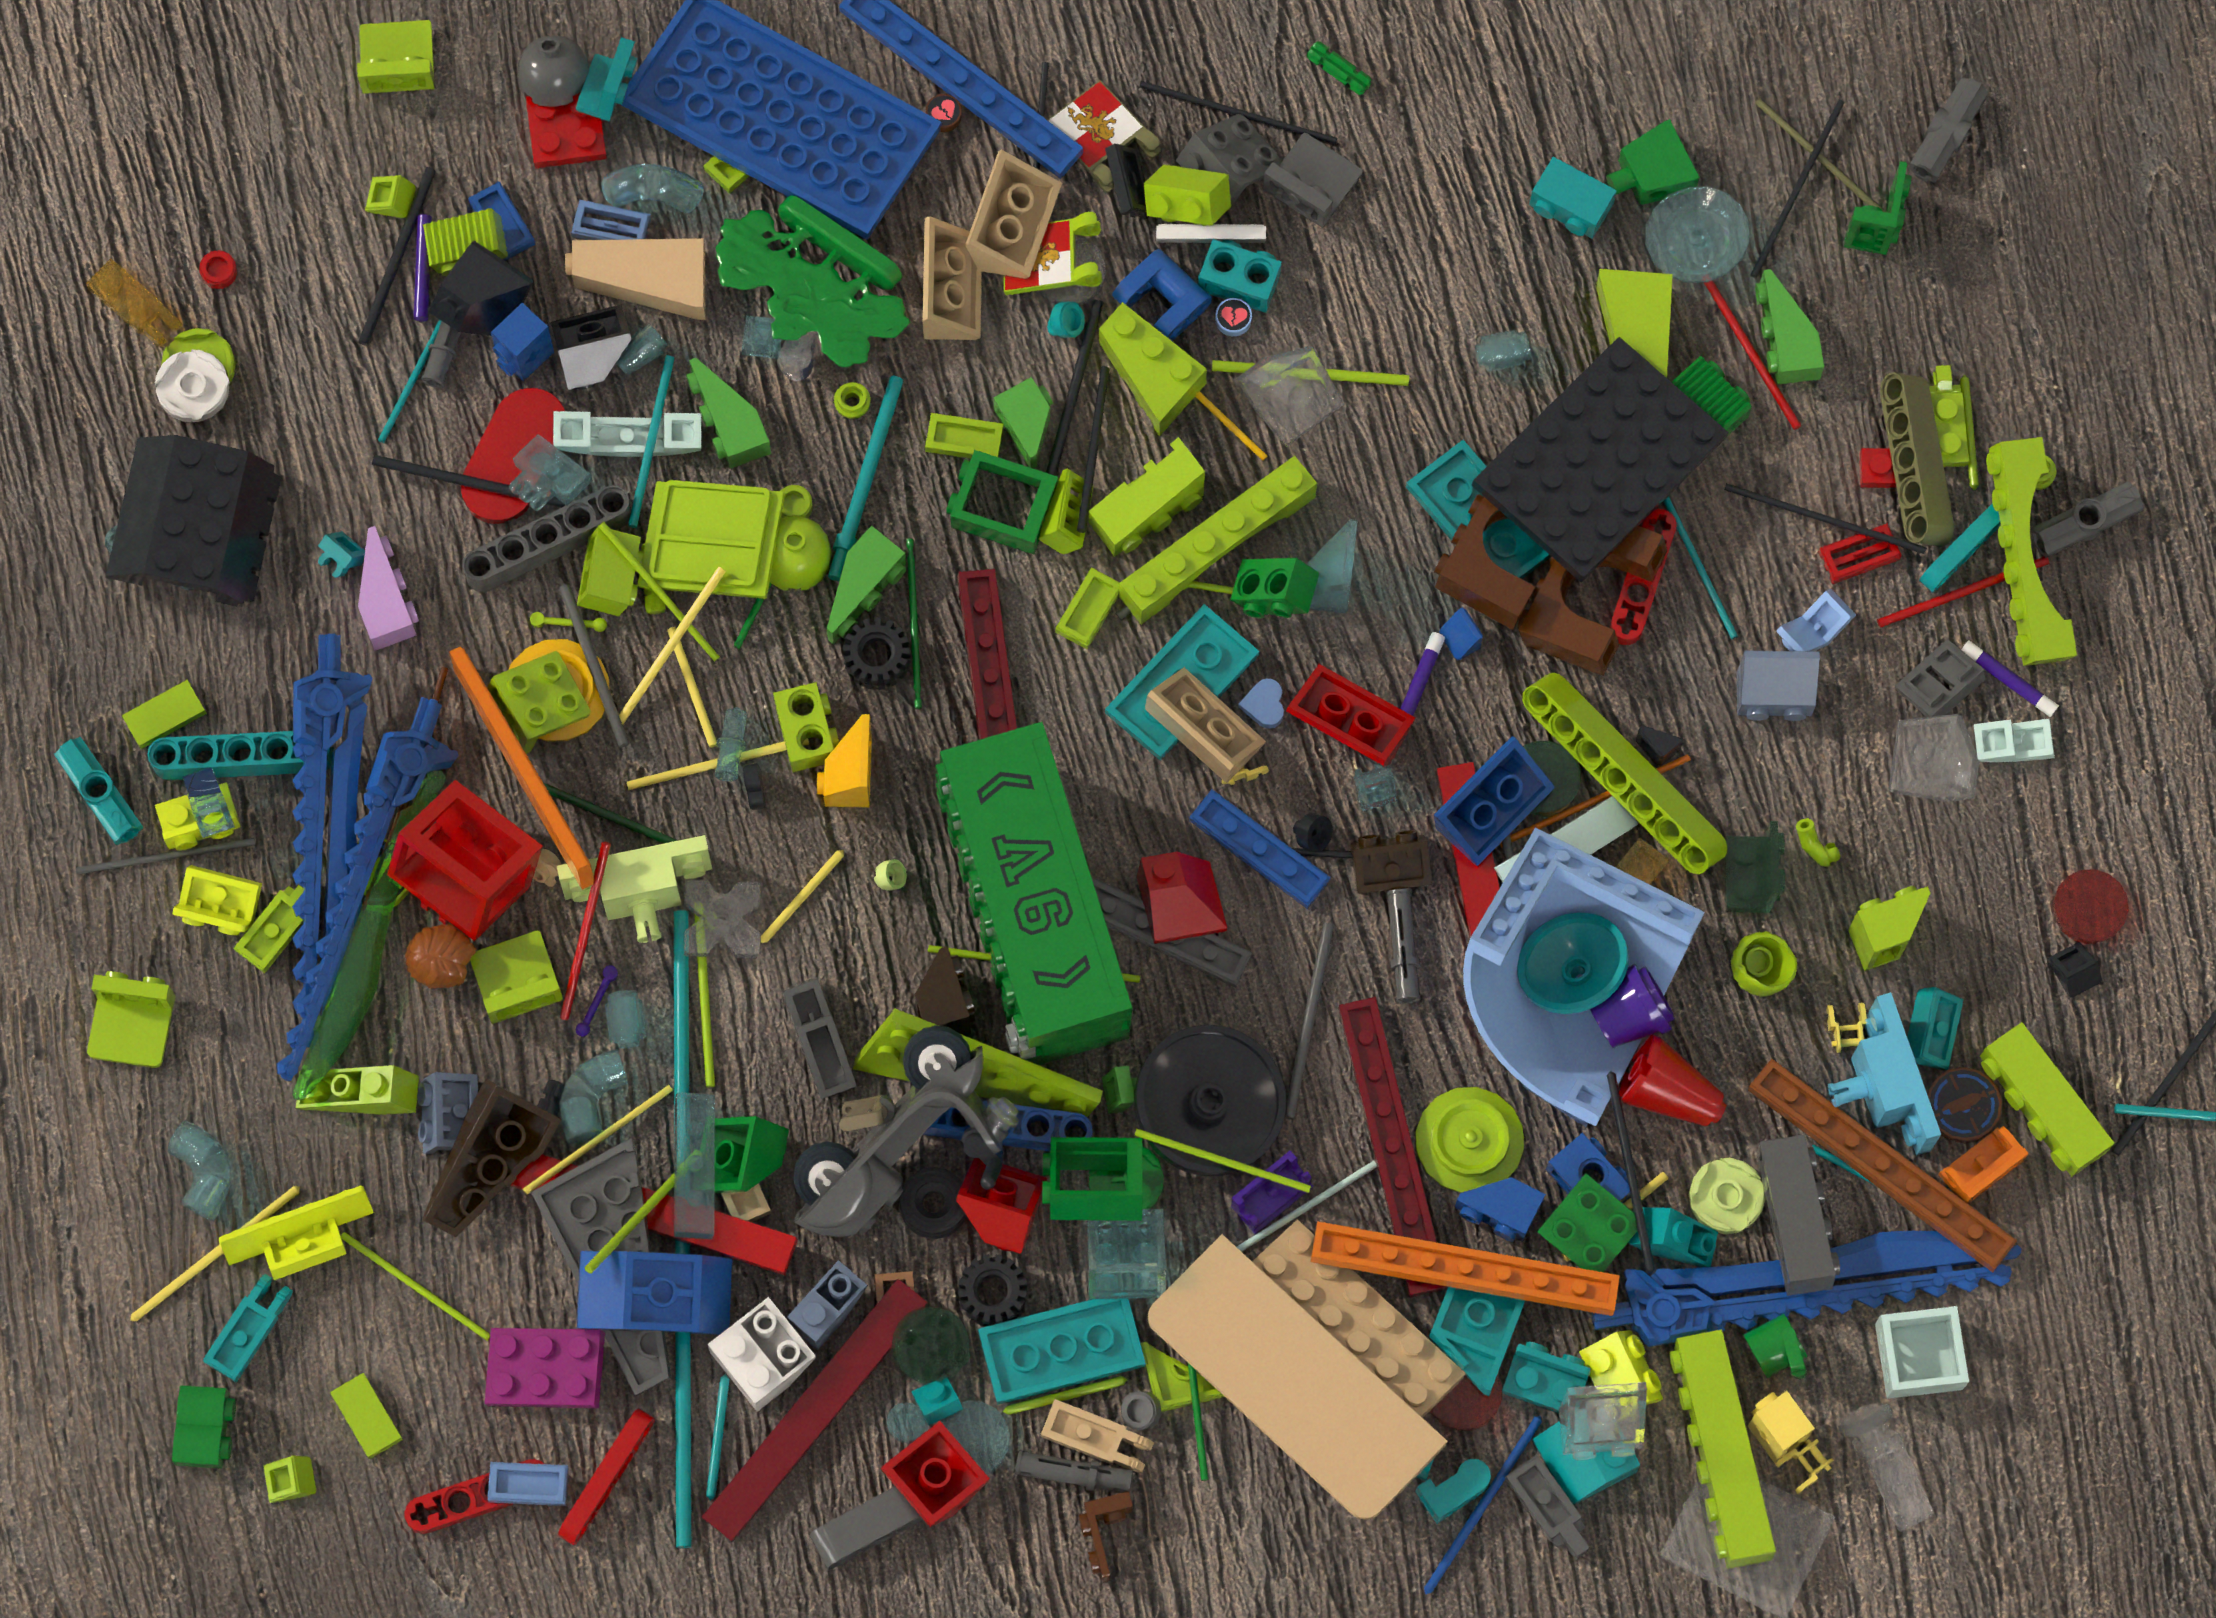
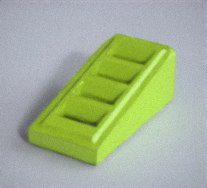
(1055, 530)

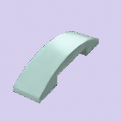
(625, 435)
(1589, 831)

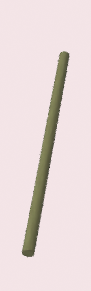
(1822, 159)

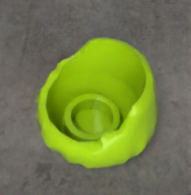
(1763, 964)

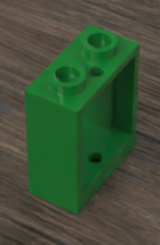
(1023, 540)
(1094, 1154)

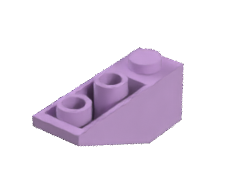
(380, 599)

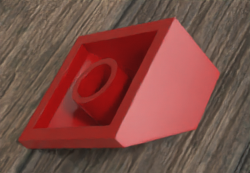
(1179, 897)
(1007, 1210)

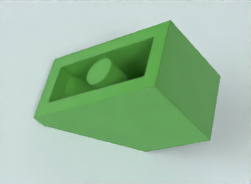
(1025, 417)

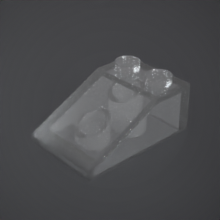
(1603, 1420)

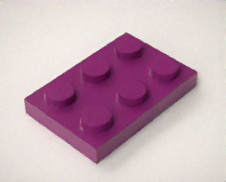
(544, 1368)

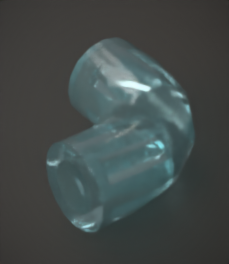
(652, 183)
(582, 1094)
(209, 1169)

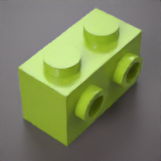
(1187, 195)
(607, 574)

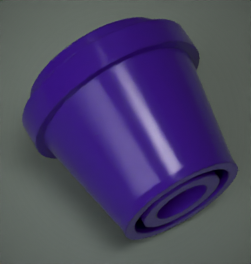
(1634, 1009)

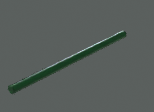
(609, 815)

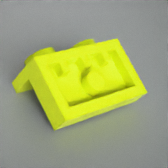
(179, 823)

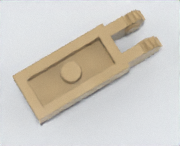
(1093, 1435)

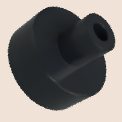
(1313, 832)

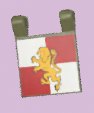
(1098, 121)

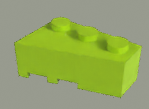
(1149, 500)

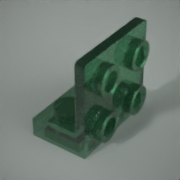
(1752, 871)

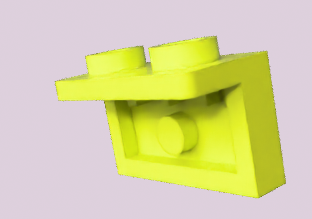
(218, 900)
(1621, 1361)

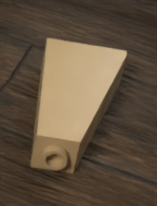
(643, 272)

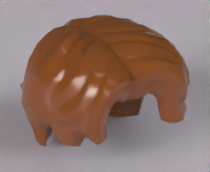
(439, 956)

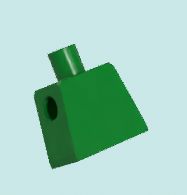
(1654, 166)

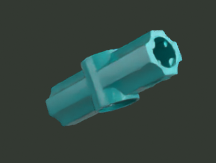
(109, 808)

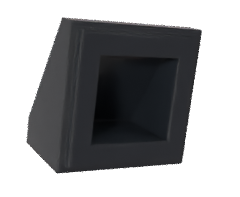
(1658, 744)
(2075, 969)

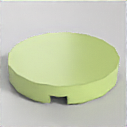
(1727, 1195)

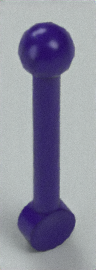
(610, 974)

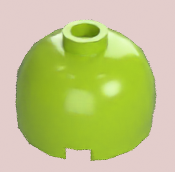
(800, 554)

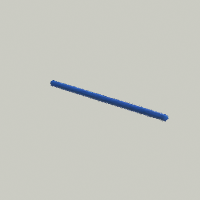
(1482, 1505)

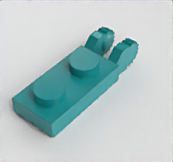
(246, 1330)

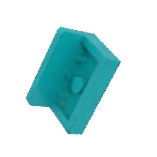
(605, 81)

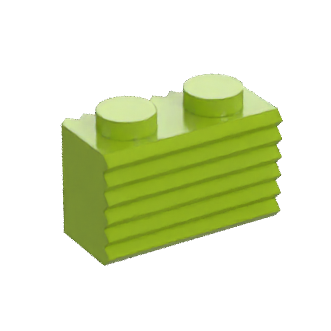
(450, 238)

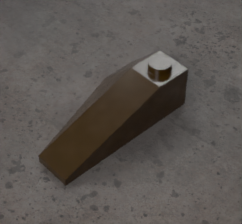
(491, 1149)

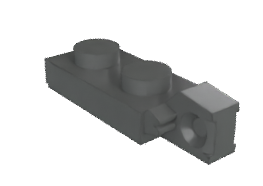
(1549, 1506)

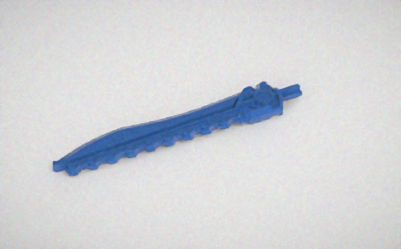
(317, 725)
(1669, 1314)

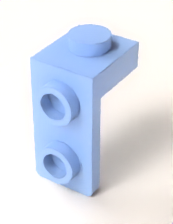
(1817, 625)

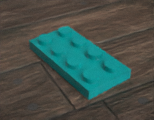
(1447, 496)
(1207, 650)
(1061, 1348)

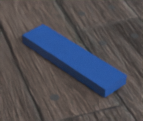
(1259, 849)

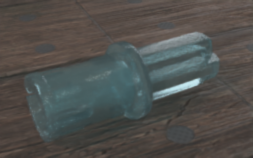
(731, 744)

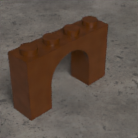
(1475, 578)
(1574, 639)

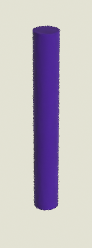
(422, 272)

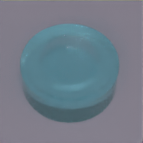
(905, 1422)

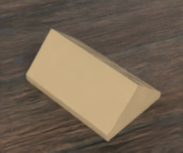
(1012, 217)
(950, 284)
(1203, 723)

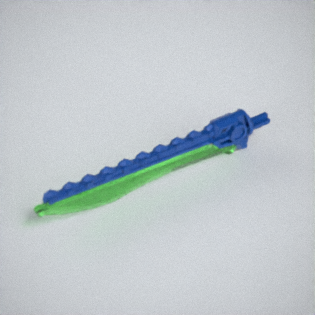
(394, 780)

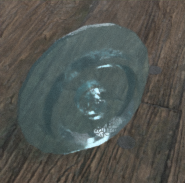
(1697, 234)

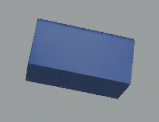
(1493, 802)

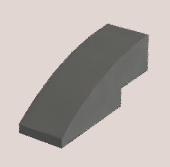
(818, 1037)

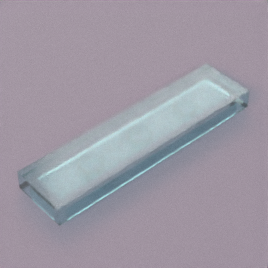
(694, 1165)

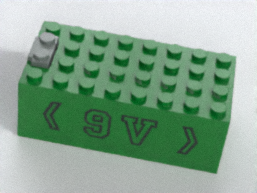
(1033, 896)

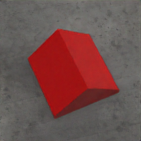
(935, 1475)

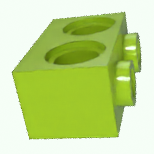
(798, 728)

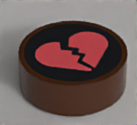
(945, 109)

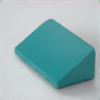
(1934, 1027)

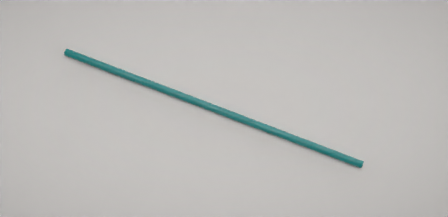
(682, 1339)

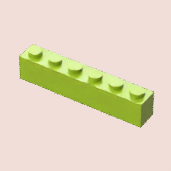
(1723, 1449)

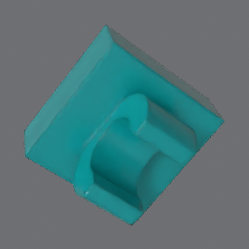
(342, 550)

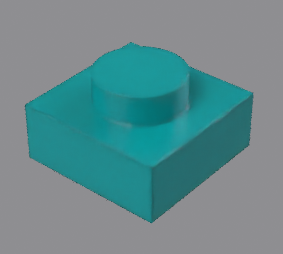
(937, 1400)

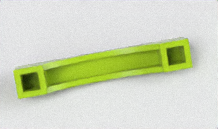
(1173, 569)
(2041, 629)

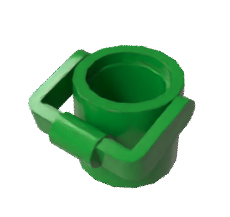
(1777, 1348)

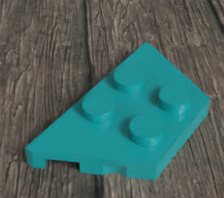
(1476, 1332)

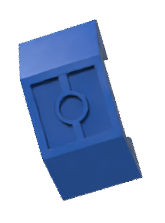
(655, 1292)

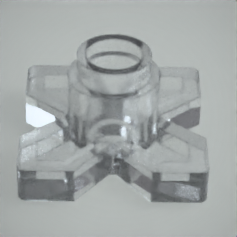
(709, 930)

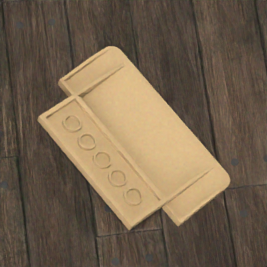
(1312, 1364)

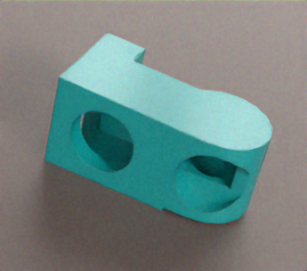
(1456, 1491)

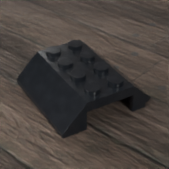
(194, 517)

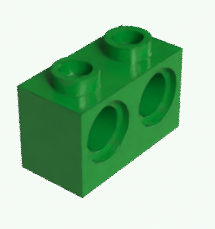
(1274, 587)

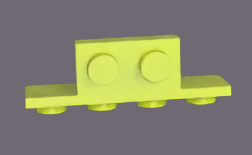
(299, 1236)

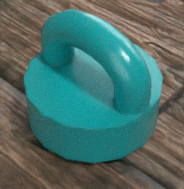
(1066, 320)

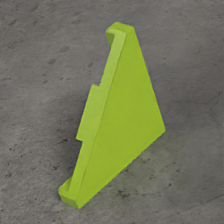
(1171, 1380)

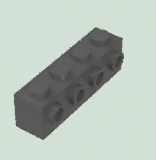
(1796, 1215)

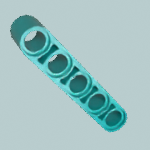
(223, 749)

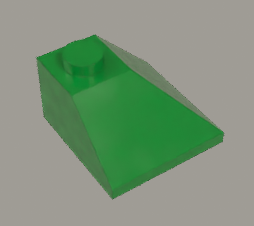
(746, 1152)

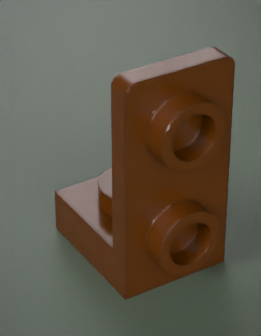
(1111, 1510)

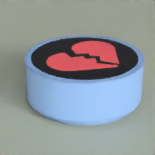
(1233, 317)

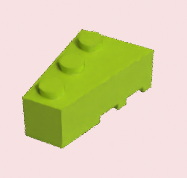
(1151, 365)

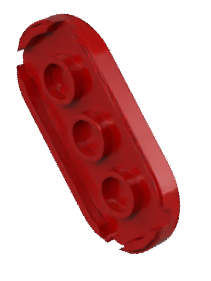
(509, 431)

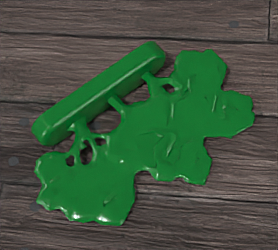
(809, 294)

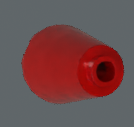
(1670, 1085)

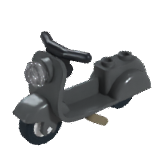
(849, 1186)

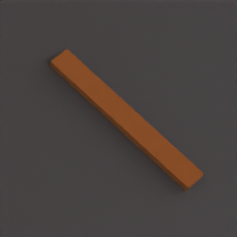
(1882, 1165)

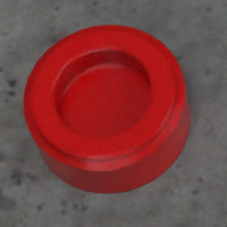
(218, 269)

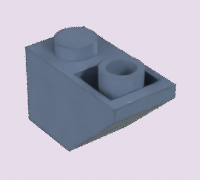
(827, 1305)

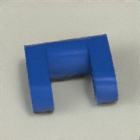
(1173, 283)

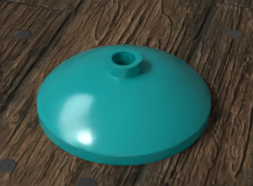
(1565, 949)

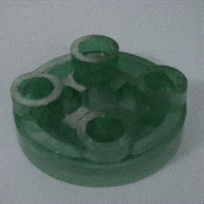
(1561, 770)
(930, 1344)

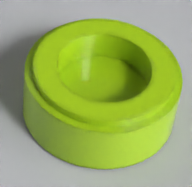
(796, 501)

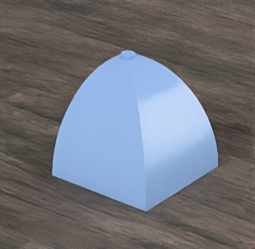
(1550, 1052)

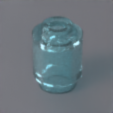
(1503, 350)
(625, 1019)

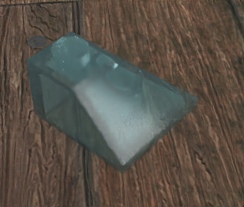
(1335, 568)

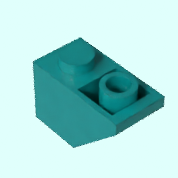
(1678, 1237)

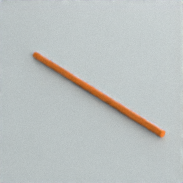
(1590, 802)

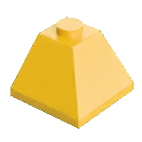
(848, 769)

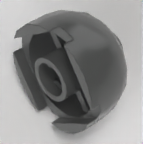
(552, 70)

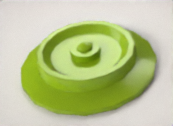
(1469, 1139)

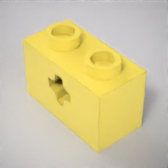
(1779, 1425)

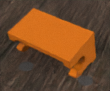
(1984, 1164)

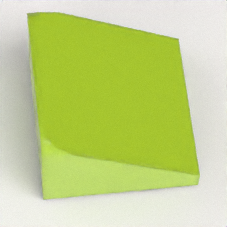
(390, 196)
(289, 1478)

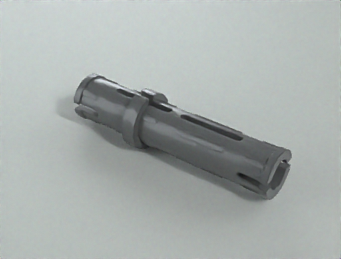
(1407, 987)
(1067, 1471)

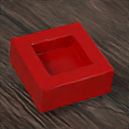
(1876, 468)

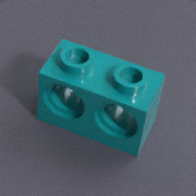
(1236, 281)

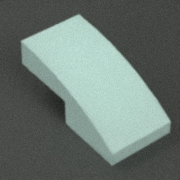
(2014, 741)

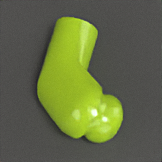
(1812, 846)

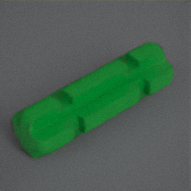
(1339, 68)

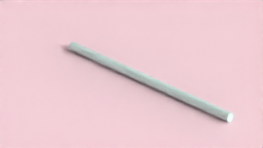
(1307, 1206)

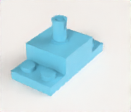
(1889, 1079)

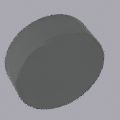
(1141, 1410)

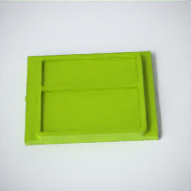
(712, 526)

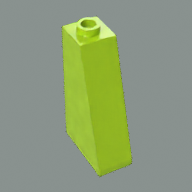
(1638, 311)

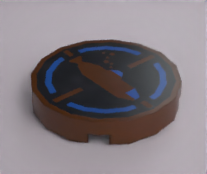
(1965, 1104)

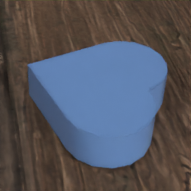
(1264, 703)

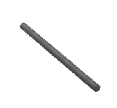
(1308, 1020)

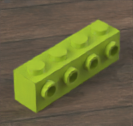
(2045, 1100)

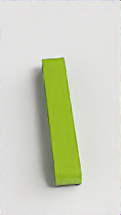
(1624, 773)

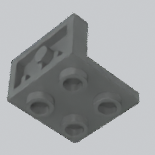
(1312, 179)

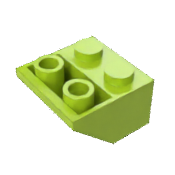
(1884, 928)

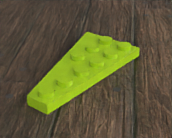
(1001, 1075)

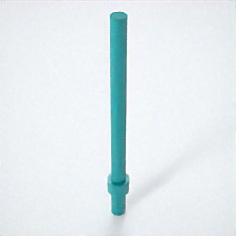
(846, 539)

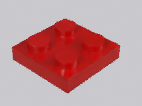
(564, 135)

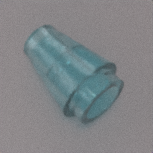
(642, 349)

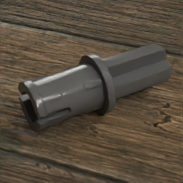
(441, 356)

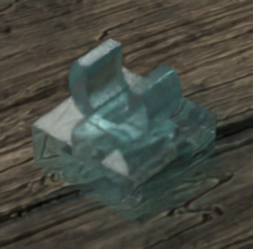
(758, 338)
(1375, 787)

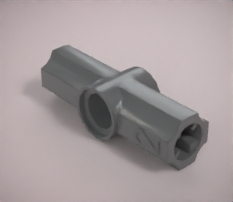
(1948, 130)
(2105, 509)

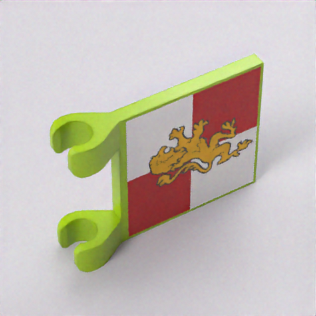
(1057, 259)

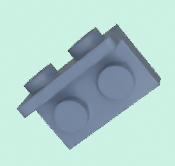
(444, 1105)

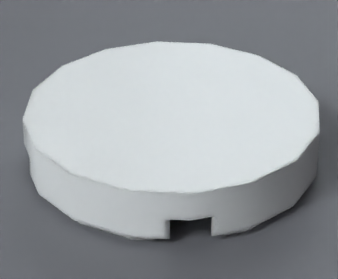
(192, 386)

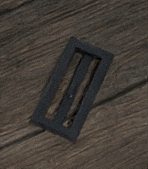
(1127, 180)

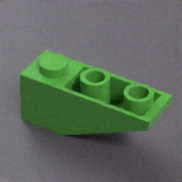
(1792, 337)
(735, 420)
(866, 572)

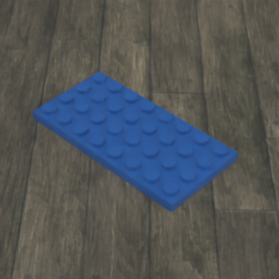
(781, 113)

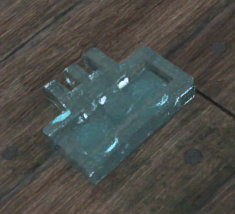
(547, 474)

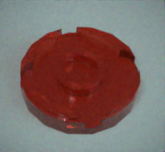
(2090, 906)
(1467, 1407)

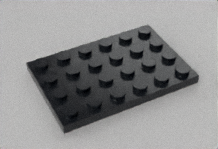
(1600, 459)

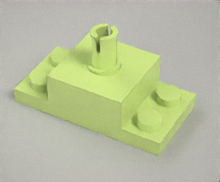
(643, 881)

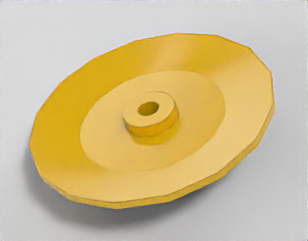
(578, 667)

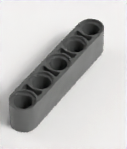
(537, 554)

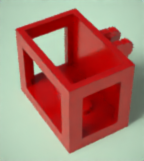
(466, 863)

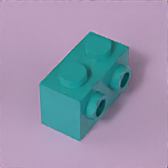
(1572, 198)

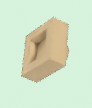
(747, 1205)

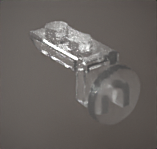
(1888, 1463)

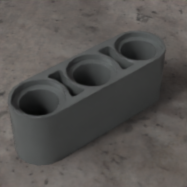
(864, 1527)

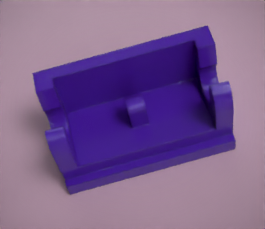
(1266, 1200)

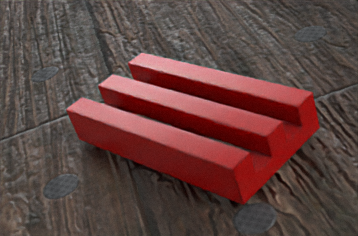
(1832, 564)

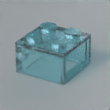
(1128, 1259)

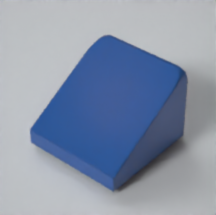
(1461, 634)

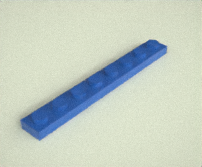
(965, 83)

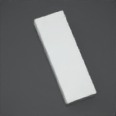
(1204, 234)

